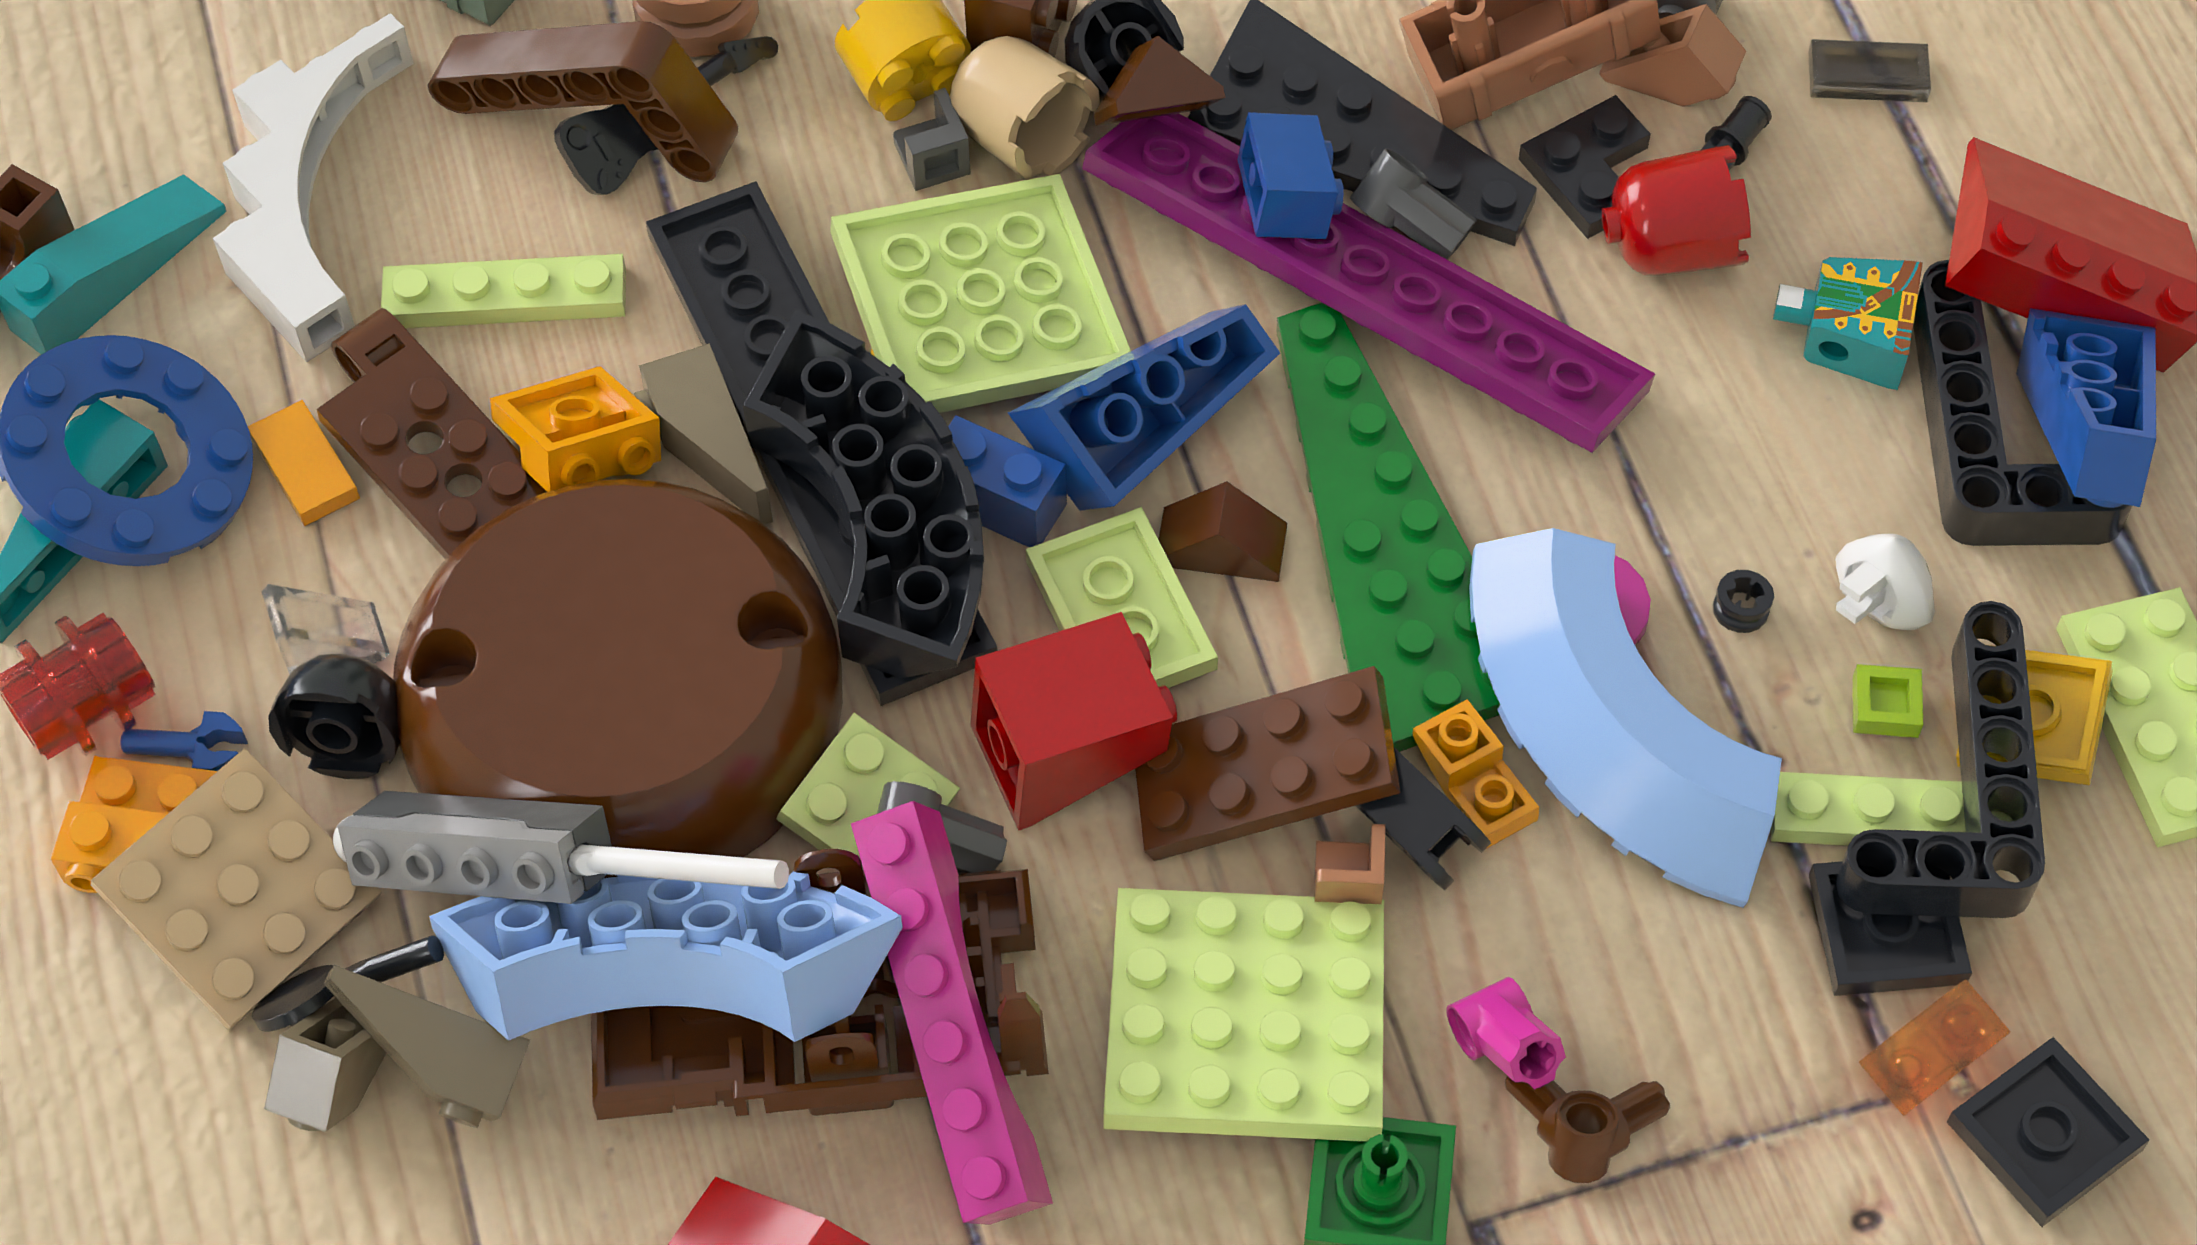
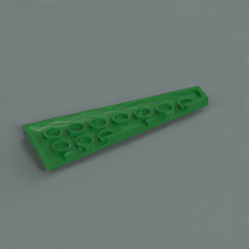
(1382, 531)

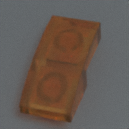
(1934, 1047)

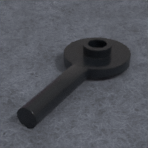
(307, 991)

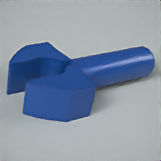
(193, 745)

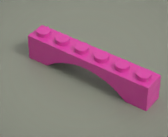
(973, 1108)

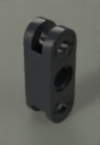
(1423, 821)

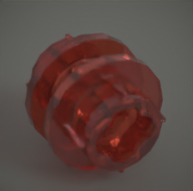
(92, 657)

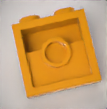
(579, 429)
(114, 811)

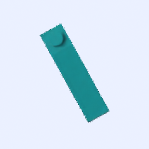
(95, 267)
(109, 454)

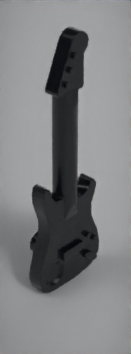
(609, 142)

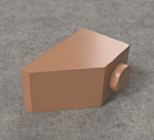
(1685, 66)

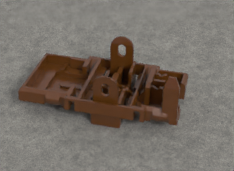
(703, 1056)

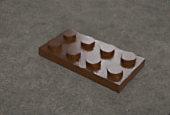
(1269, 764)

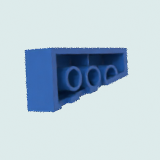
(2094, 401)

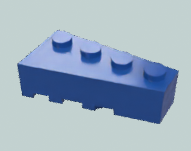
(1144, 404)

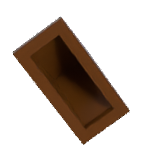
(1156, 84)
(1223, 534)

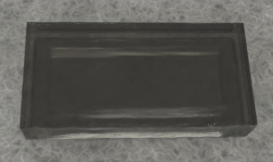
(1869, 70)

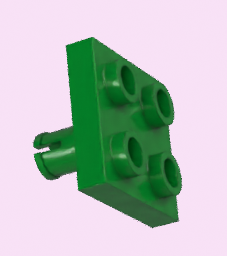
(1382, 1188)

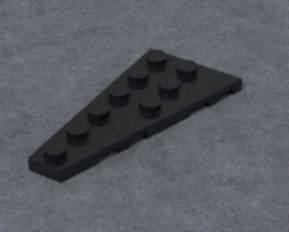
(1287, 71)

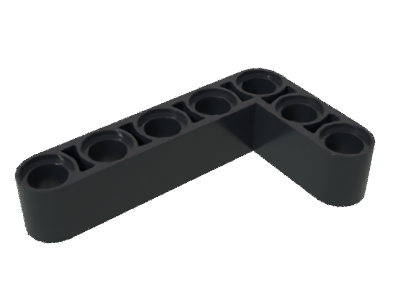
(1958, 367)
(1986, 786)

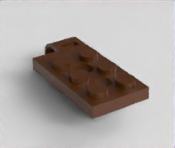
(408, 393)

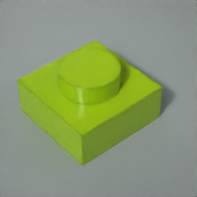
(1887, 701)

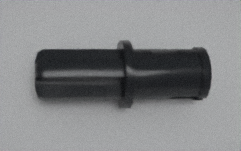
(1740, 128)

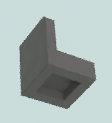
(935, 148)

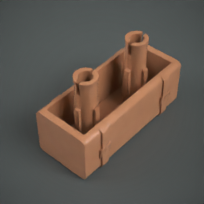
(1501, 51)

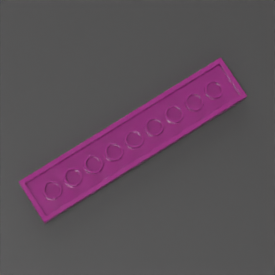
(1383, 284)

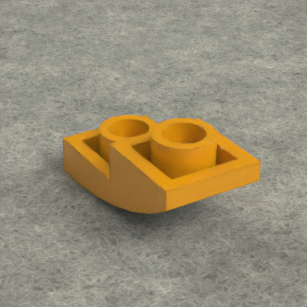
(1472, 772)

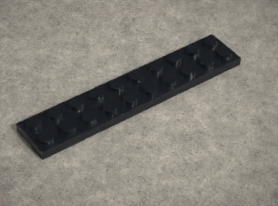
(740, 295)

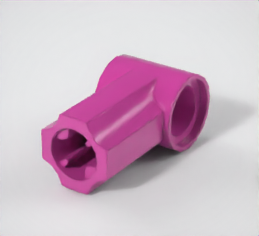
(1505, 1030)

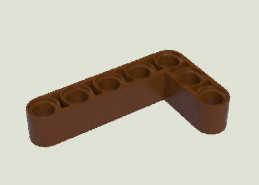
(594, 67)

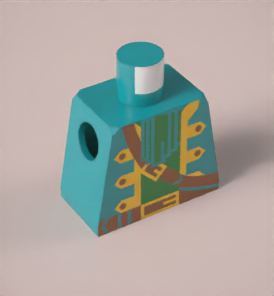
(1857, 316)

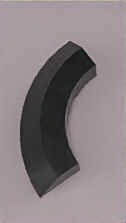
(893, 483)

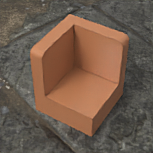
(1351, 869)

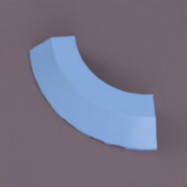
(1606, 724)
(629, 941)

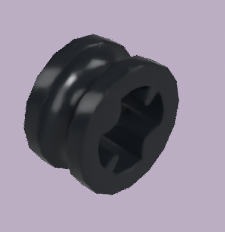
(1732, 615)

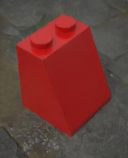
(1068, 715)

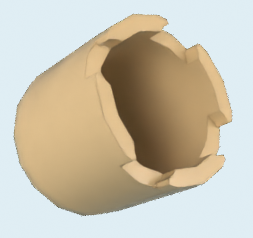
(1024, 105)

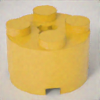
(902, 52)

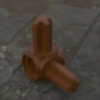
(1587, 1126)

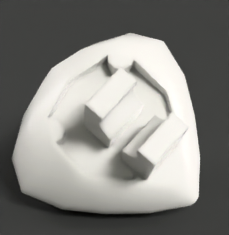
(1886, 581)

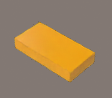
(303, 462)

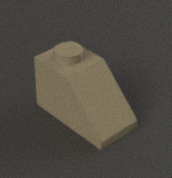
(322, 1068)

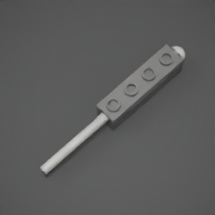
(513, 850)

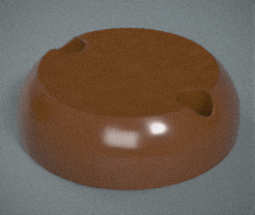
(624, 660)

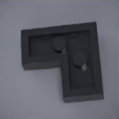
(1577, 160)

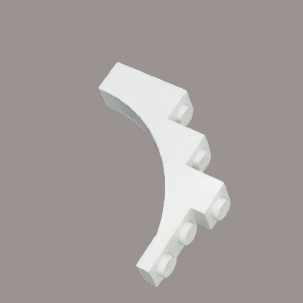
(274, 180)

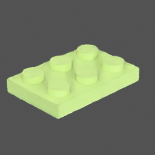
(1124, 570)

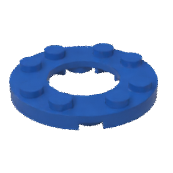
(113, 526)

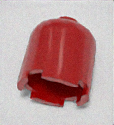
(1679, 214)

